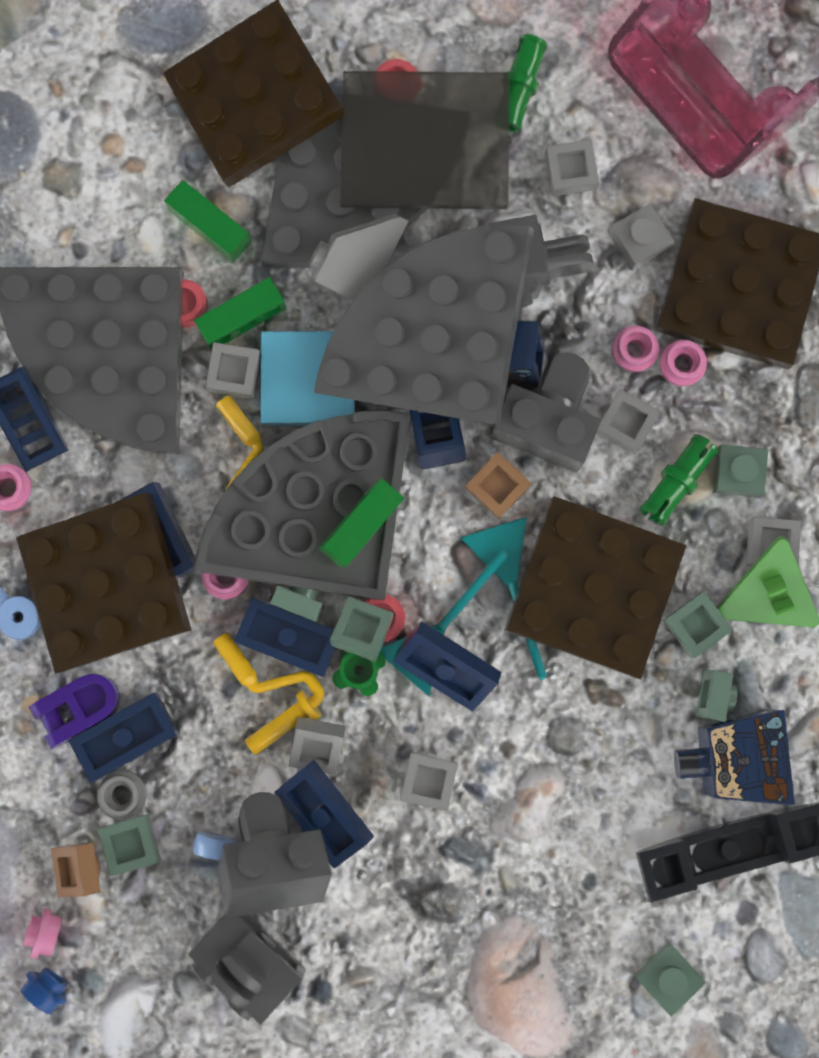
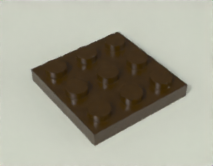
(253, 93)
(741, 284)
(103, 583)
(595, 587)

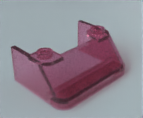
(695, 93)

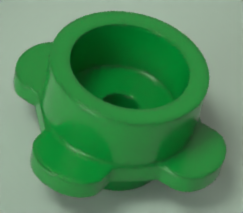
(364, 682)

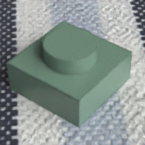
(740, 471)
(299, 601)
(697, 625)
(361, 629)
(716, 695)
(129, 845)
(670, 979)

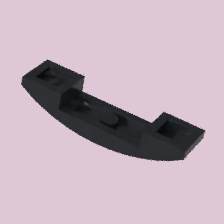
(728, 850)

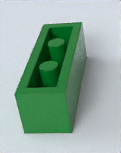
(208, 221)
(241, 313)
(361, 523)

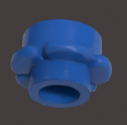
(44, 990)

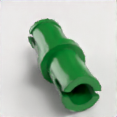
(523, 78)
(678, 480)

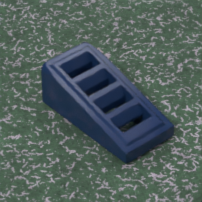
(10, 427)
(439, 445)

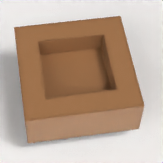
(498, 485)
(76, 870)

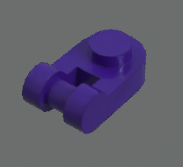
(90, 701)

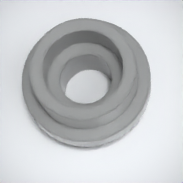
(107, 798)

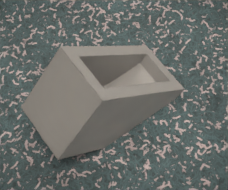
(356, 255)

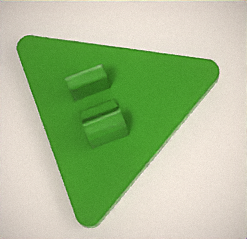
(772, 591)

